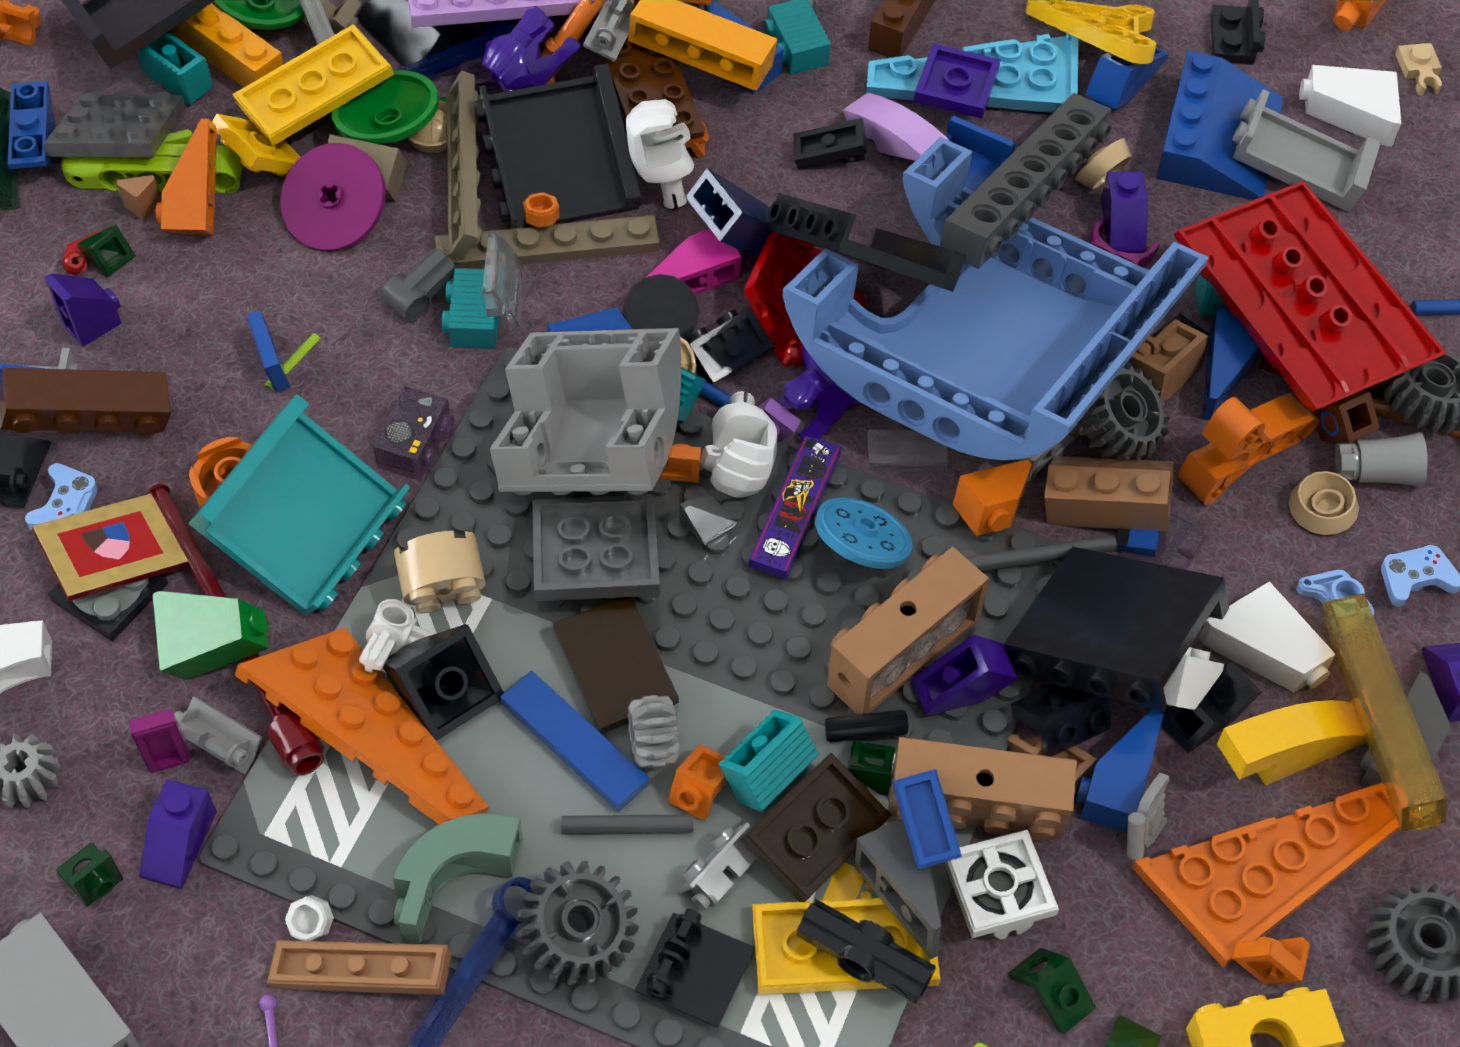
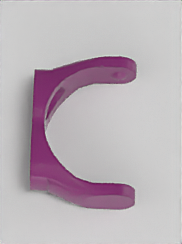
(1139, 259)

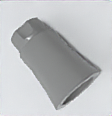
(1384, 460)

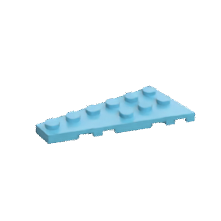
(1030, 74)

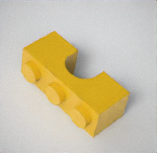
(1294, 1019)

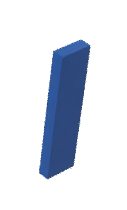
(575, 740)

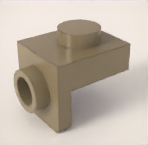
(340, 16)

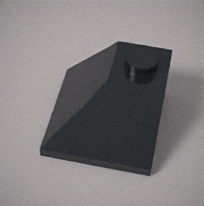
(444, 679)

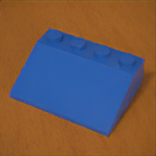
(1203, 125)

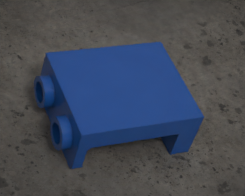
(988, 149)

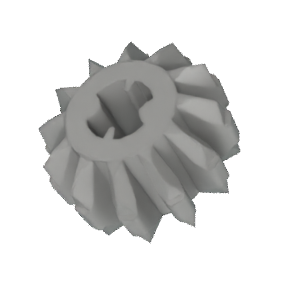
(653, 731)
(38, 772)

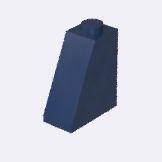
(730, 212)

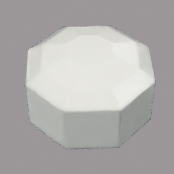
(309, 918)

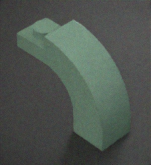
(448, 851)

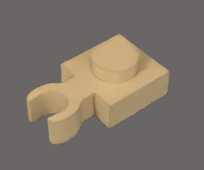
(1421, 63)

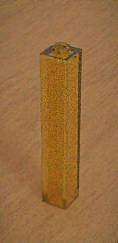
(1384, 714)

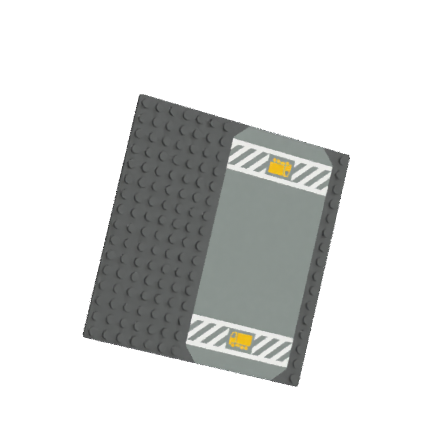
(733, 653)

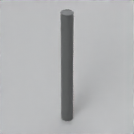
(1040, 553)

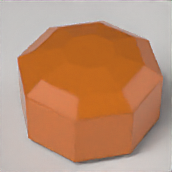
(541, 209)

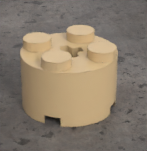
(440, 570)

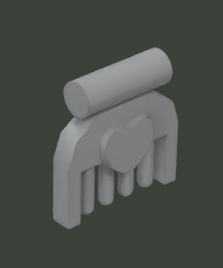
(1148, 820)

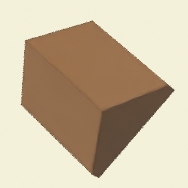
(139, 195)

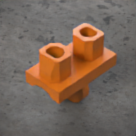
(19, 22)

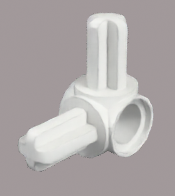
(389, 632)

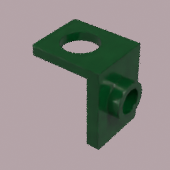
(94, 878)
(1057, 987)

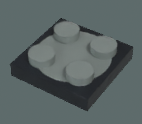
(112, 609)

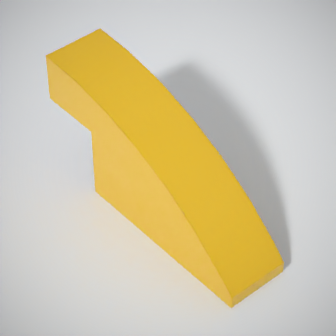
(1290, 739)

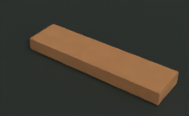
(360, 967)

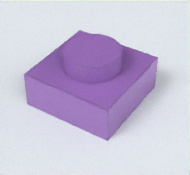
(785, 421)

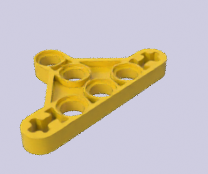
(1103, 26)

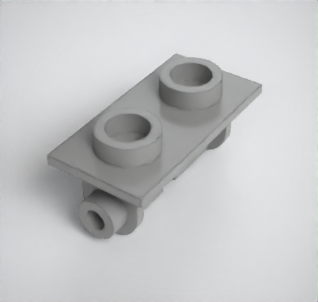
(610, 29)
(219, 734)
(706, 876)

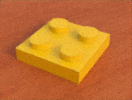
(253, 147)

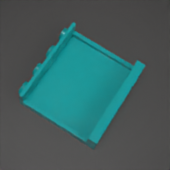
(299, 510)

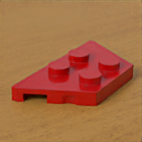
(776, 266)

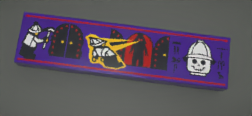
(795, 507)

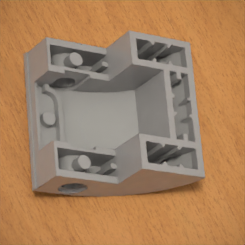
(590, 412)

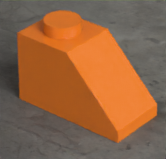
(991, 496)

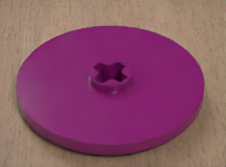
(356, 185)

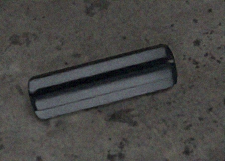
(866, 726)

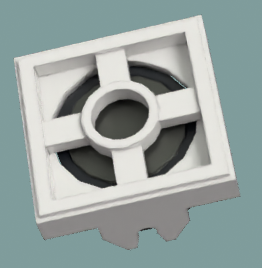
(1000, 886)

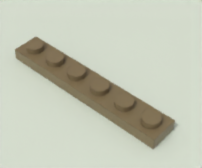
(462, 169)
(566, 241)

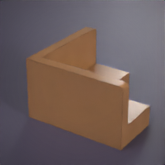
(1171, 357)

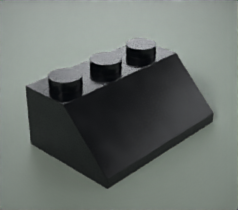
(392, 27)

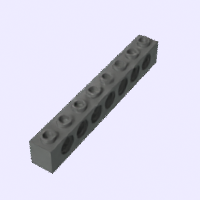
(1026, 180)

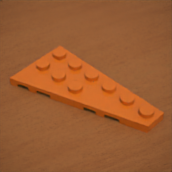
(364, 720)
(1266, 870)

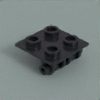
(19, 467)
(695, 968)

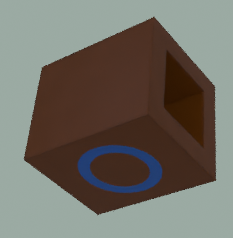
(1347, 419)

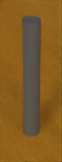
(626, 823)

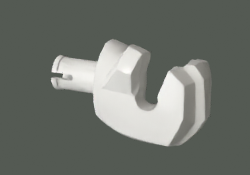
(659, 153)
(741, 447)

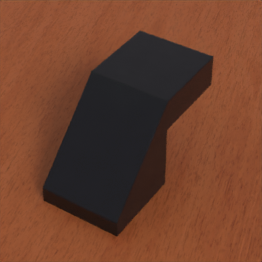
(1218, 708)

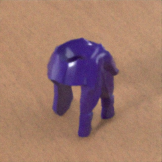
(516, 58)
(819, 389)

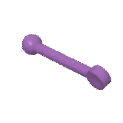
(268, 1004)

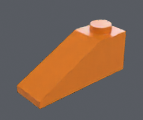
(190, 190)

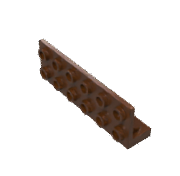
(650, 76)

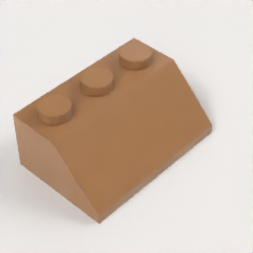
(1109, 493)

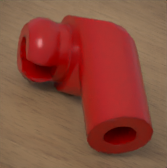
(74, 259)

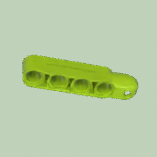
(105, 171)

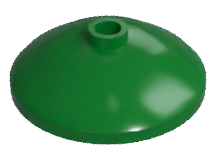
(263, 13)
(389, 110)

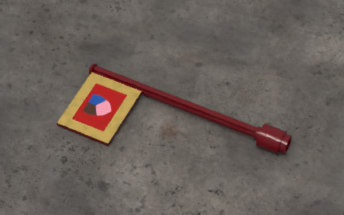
(144, 540)

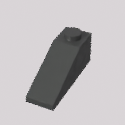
(890, 870)

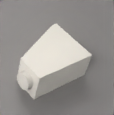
(1354, 100)
(1270, 640)

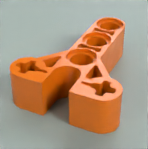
(1242, 439)

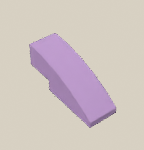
(893, 126)

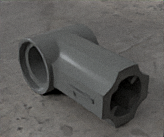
(413, 292)

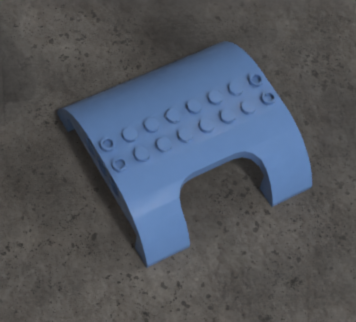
(1008, 352)

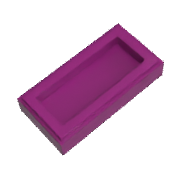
(160, 740)

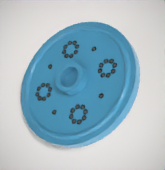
(863, 533)

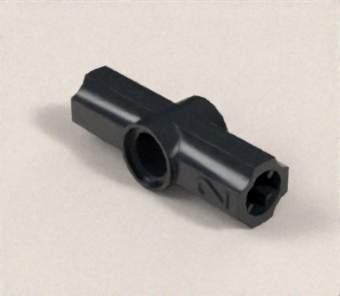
(865, 951)

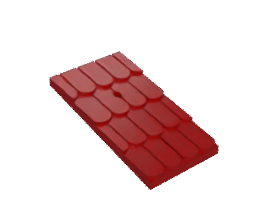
(1309, 296)

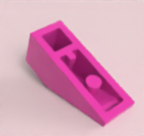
(702, 262)

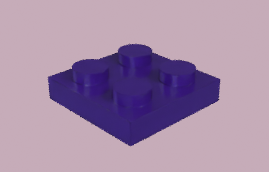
(957, 80)

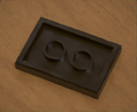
(613, 660)
(815, 828)

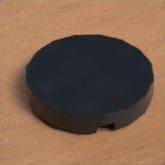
(661, 304)

